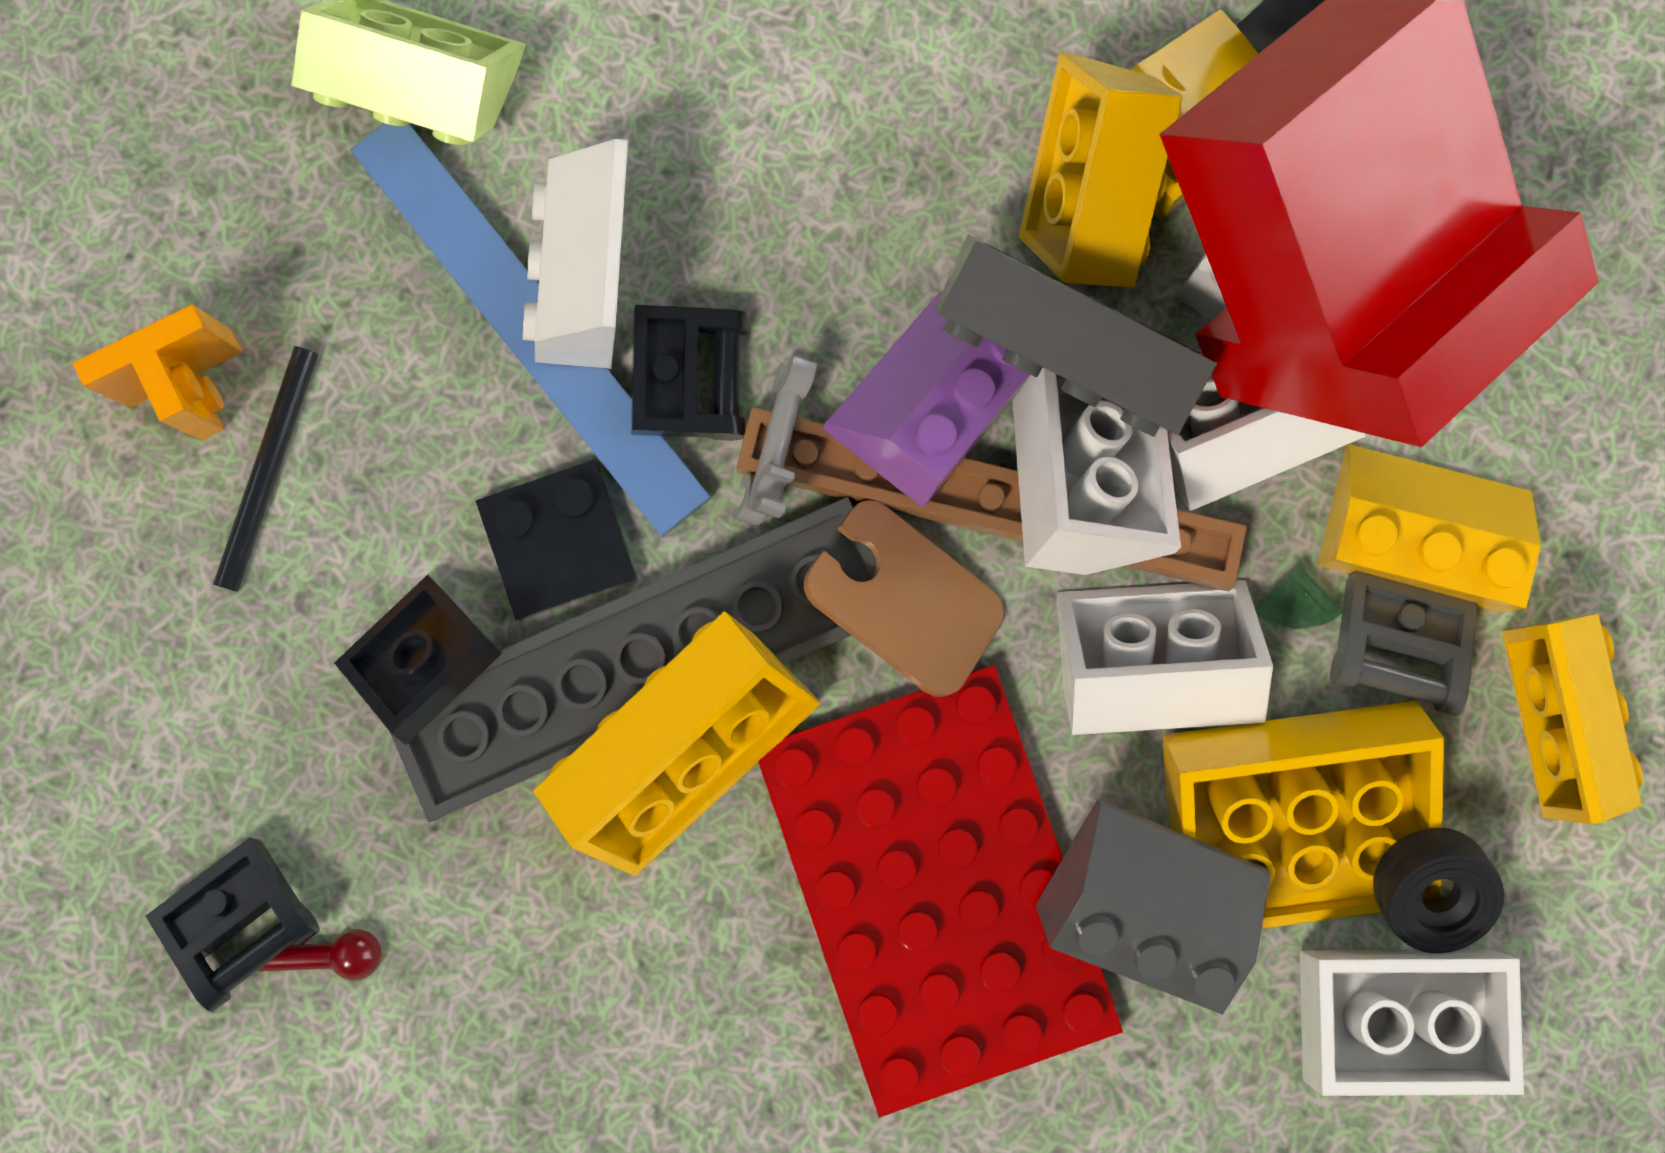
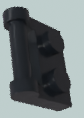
(667, 372)
(218, 908)

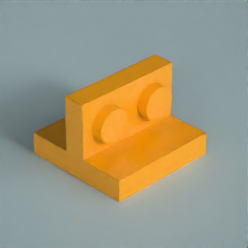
(164, 367)

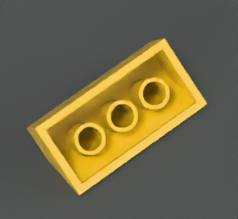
(675, 747)

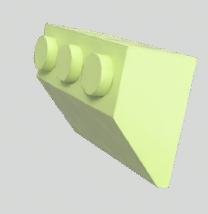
(405, 66)

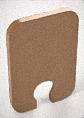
(917, 608)

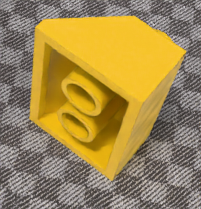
(1098, 171)
(1432, 529)
(1573, 719)

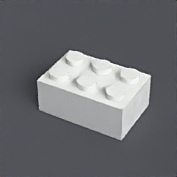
(1411, 1022)

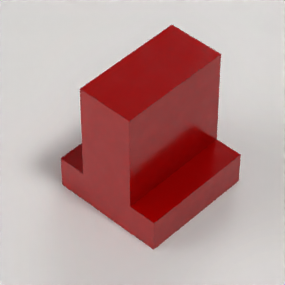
(1369, 223)

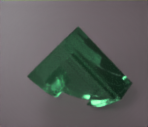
(1297, 603)

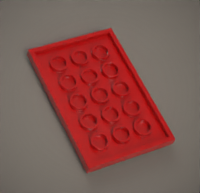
(924, 889)

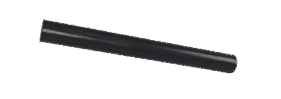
(265, 469)

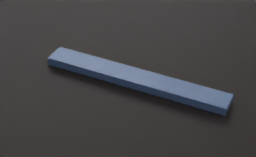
(499, 288)

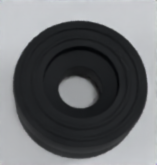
(1453, 920)

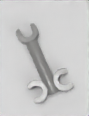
(766, 486)

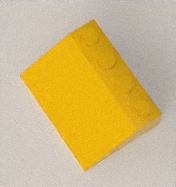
(1310, 800)

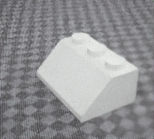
(577, 256)
(1240, 444)
(1089, 483)
(1162, 658)

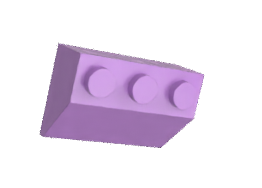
(925, 405)

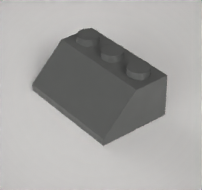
(1156, 907)

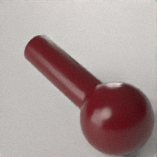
(351, 956)

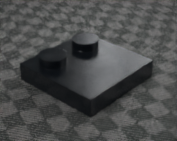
(556, 540)
(417, 659)

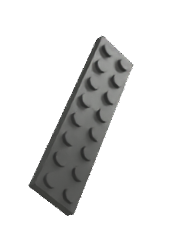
(561, 683)

